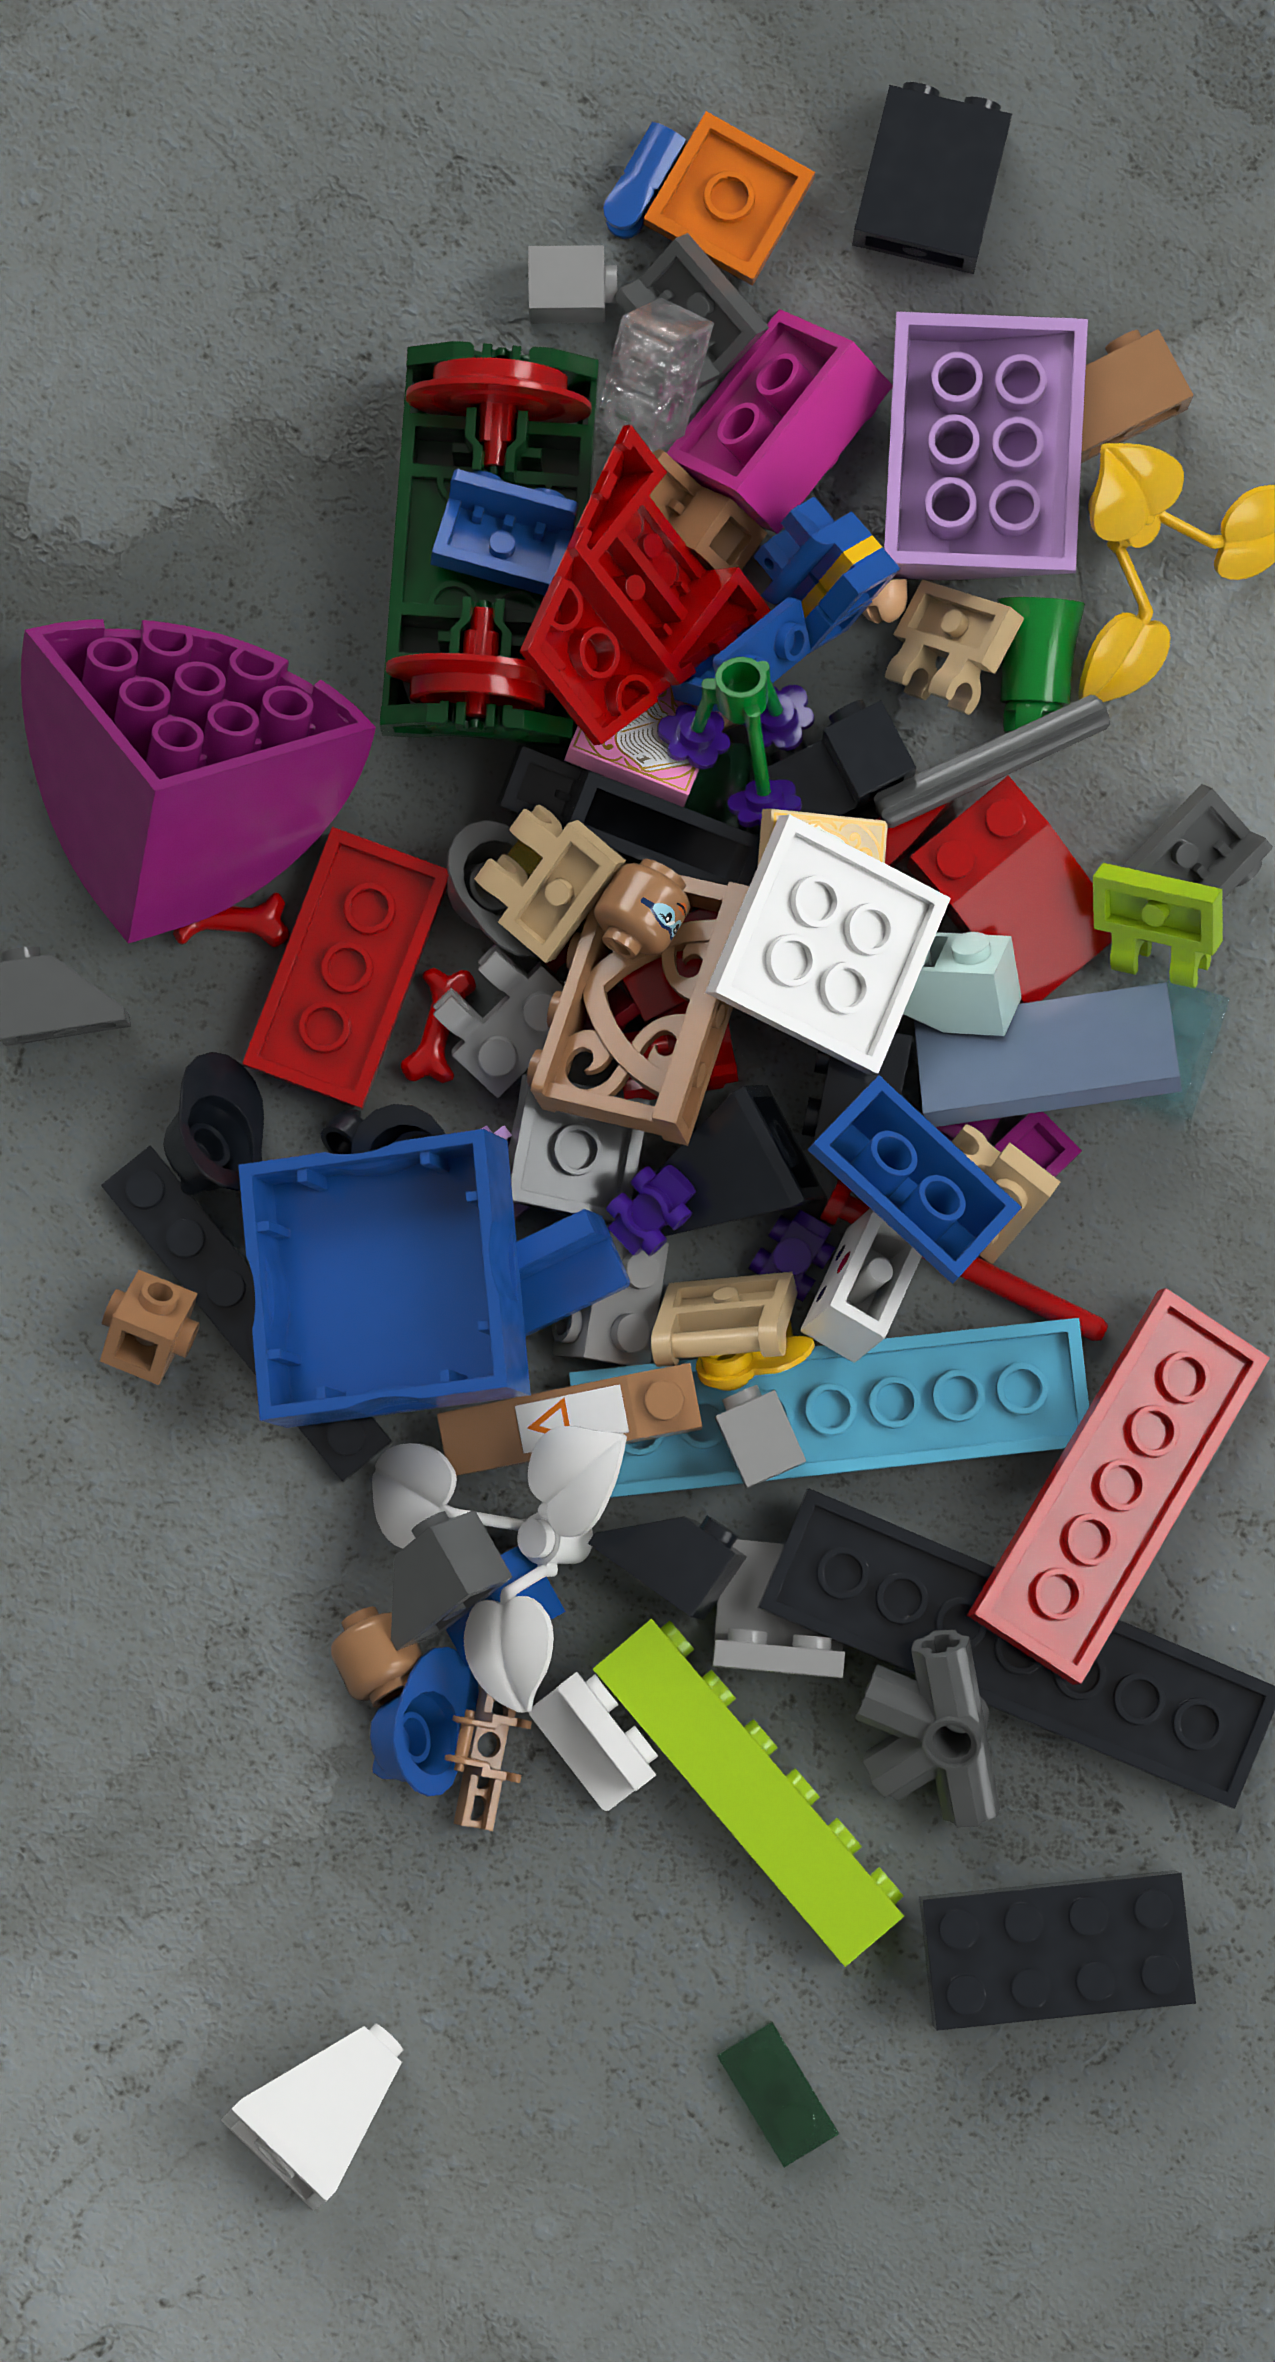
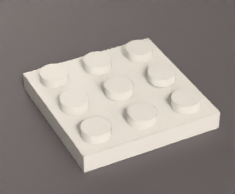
(828, 944)

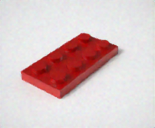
(347, 968)

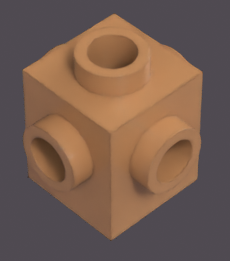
(149, 1326)

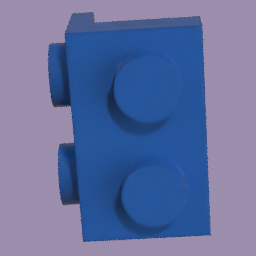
(504, 531)
(776, 638)

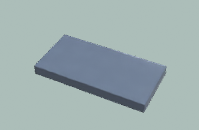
(1052, 1057)

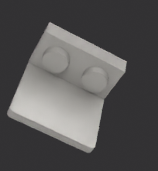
(759, 1640)

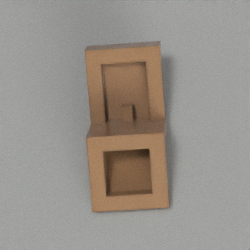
(707, 521)

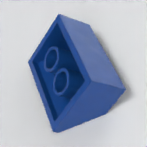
(915, 1179)

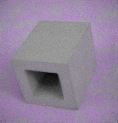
(569, 284)
(758, 1435)

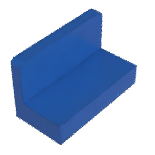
(567, 1269)

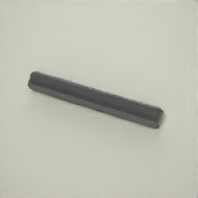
(991, 761)

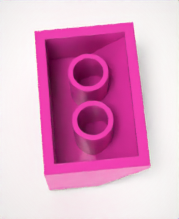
(781, 418)

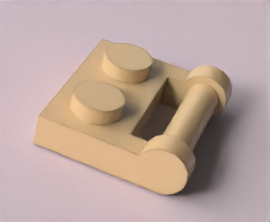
(724, 1317)

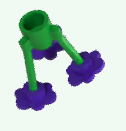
(771, 716)

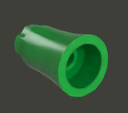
(1039, 658)

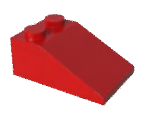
(1017, 881)

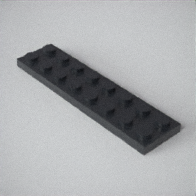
(1137, 1704)

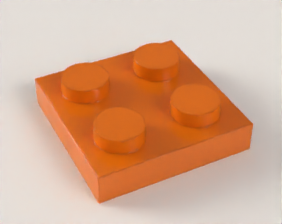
(730, 197)

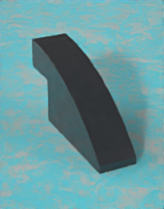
(631, 819)

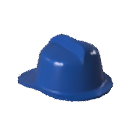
(417, 1727)

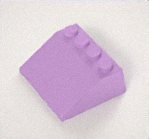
(985, 445)

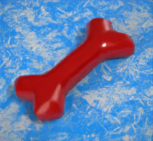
(260, 920)
(430, 1055)

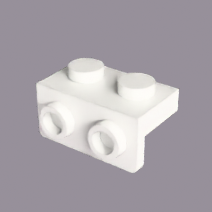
(592, 1742)

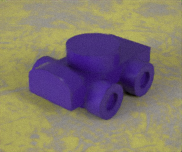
(658, 1204)
(797, 1247)

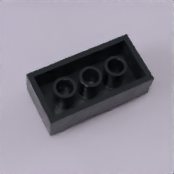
(1057, 1950)

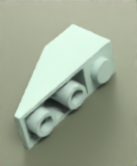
(967, 985)

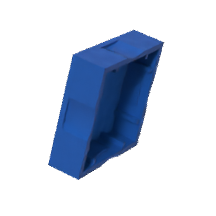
(384, 1279)

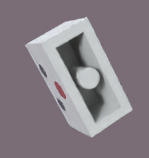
(862, 1288)

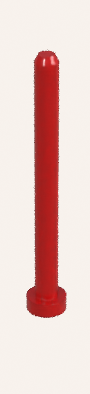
(984, 1274)

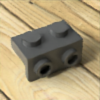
(696, 284)
(1203, 845)

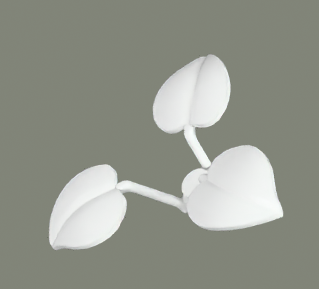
(574, 1477)

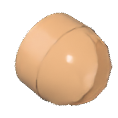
(889, 603)

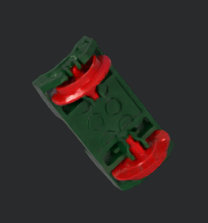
(448, 629)

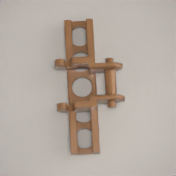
(476, 1765)

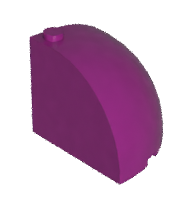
(181, 764)

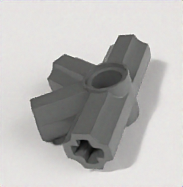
(922, 1742)

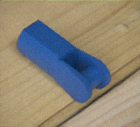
(642, 180)

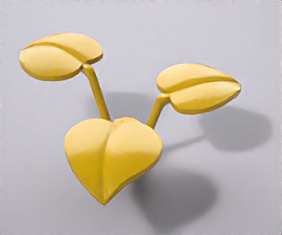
(1128, 510)

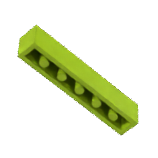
(749, 1792)

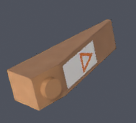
(634, 1404)

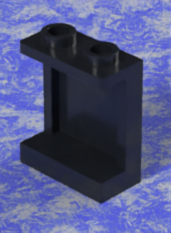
(932, 177)

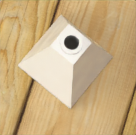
(318, 2112)

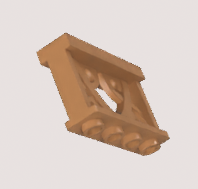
(676, 1078)

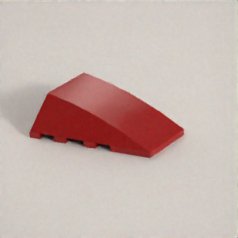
(631, 602)

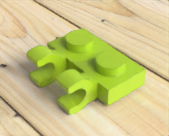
(1160, 910)

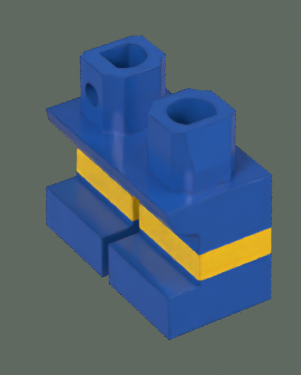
(827, 566)

